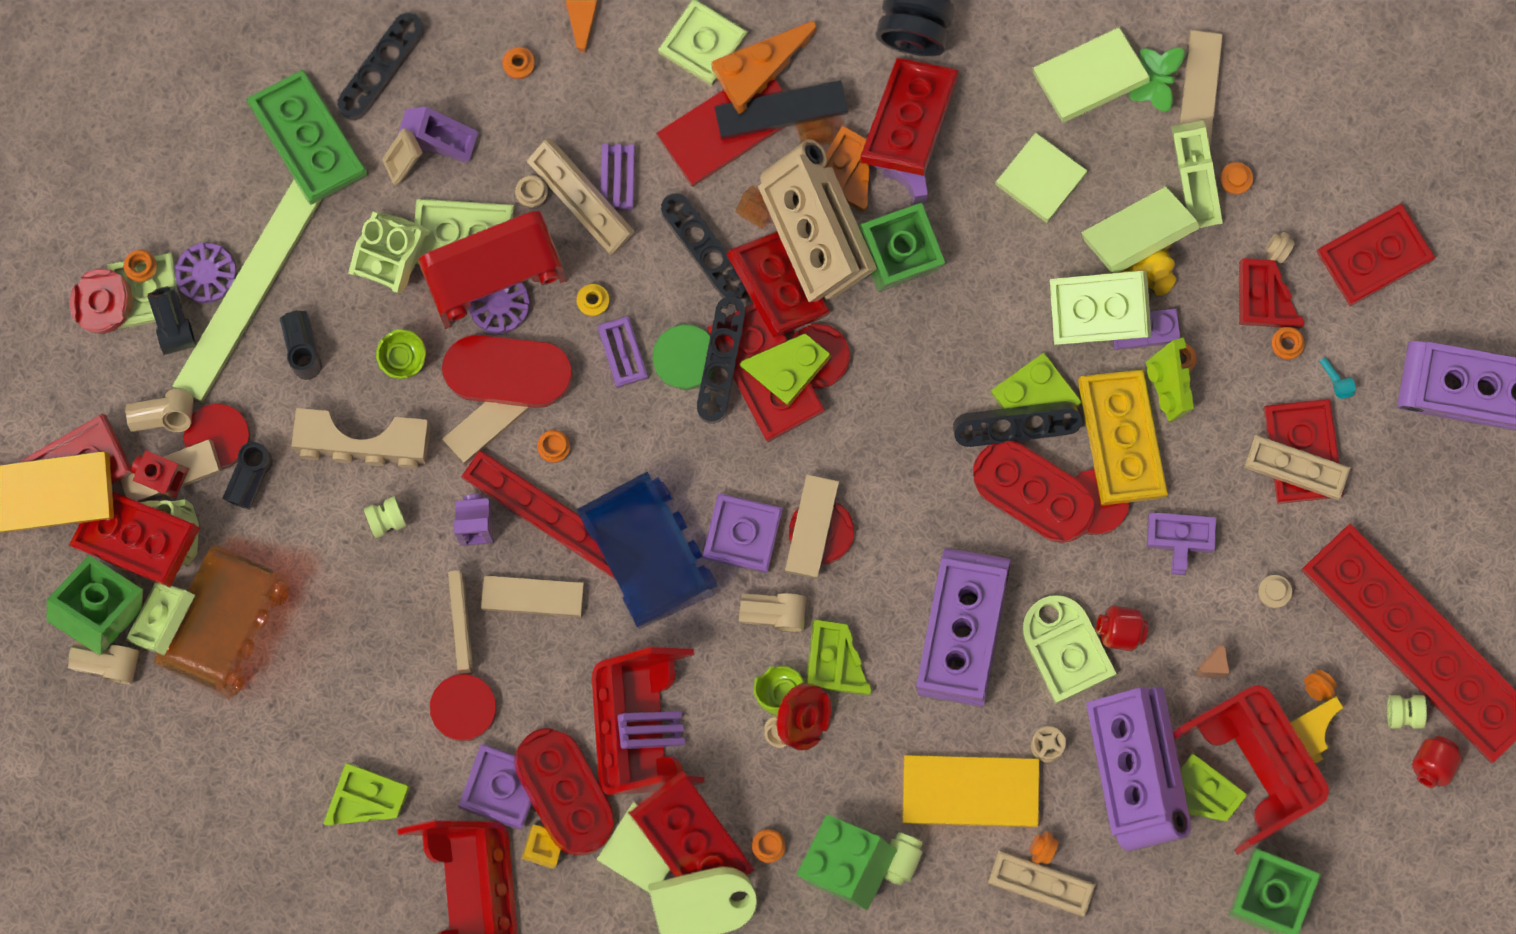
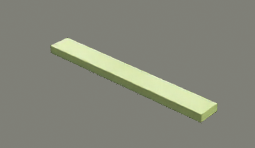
(246, 294)

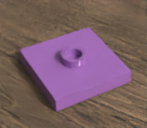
(742, 533)
(495, 789)

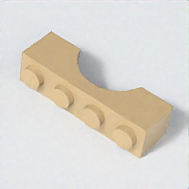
(402, 442)

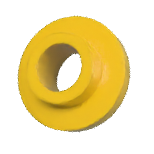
(592, 309)

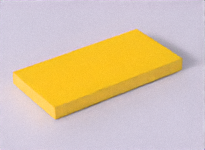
(1122, 437)
(55, 492)
(970, 791)

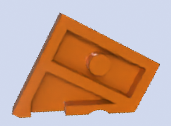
(850, 172)

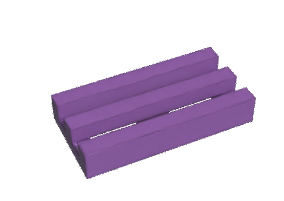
(618, 150)
(630, 378)
(674, 728)

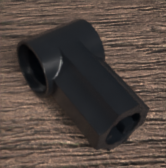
(172, 328)
(300, 343)
(245, 478)

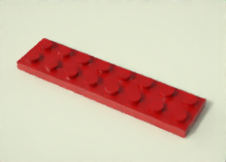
(1417, 641)

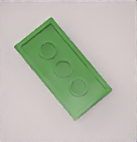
(306, 137)

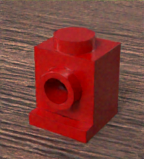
(168, 476)

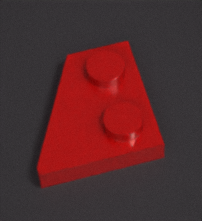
(1264, 297)

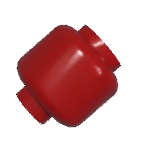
(1122, 628)
(1436, 762)

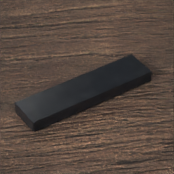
(782, 110)

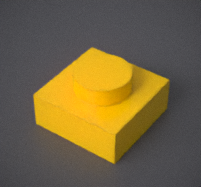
(540, 848)

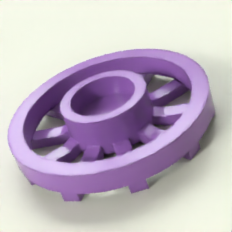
(205, 272)
(499, 306)

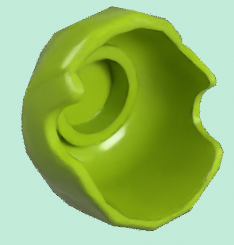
(401, 354)
(774, 685)

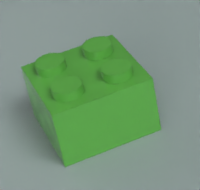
(902, 247)
(94, 605)
(846, 862)
(1273, 894)

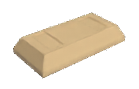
(401, 156)

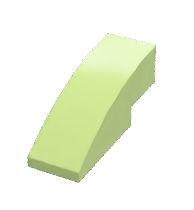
(1197, 173)

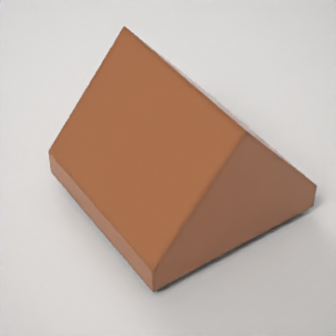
(1215, 665)

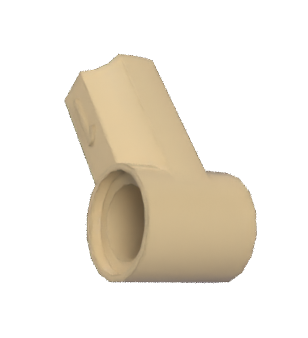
(170, 412)
(782, 611)
(114, 663)

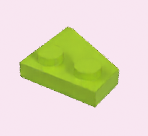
(787, 367)
(1171, 380)
(1034, 385)
(834, 661)
(1209, 792)
(365, 797)

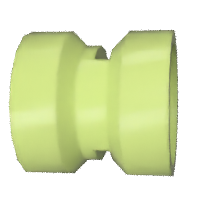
(384, 517)
(1406, 711)

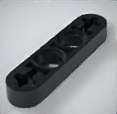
(384, 68)
(700, 249)
(718, 359)
(1017, 430)

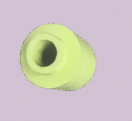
(905, 860)

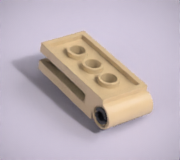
(815, 222)

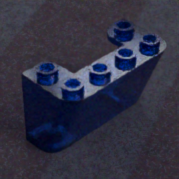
(648, 549)

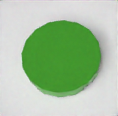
(681, 356)

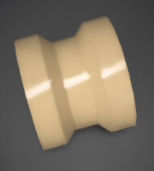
(1051, 739)

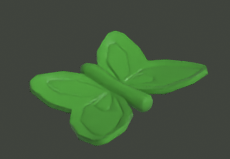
(1158, 69)

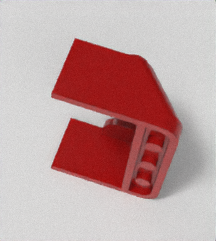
(490, 263)
(633, 686)
(1272, 751)
(476, 873)

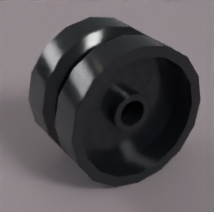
(915, 26)

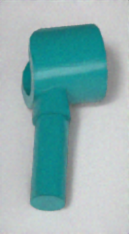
(1342, 388)

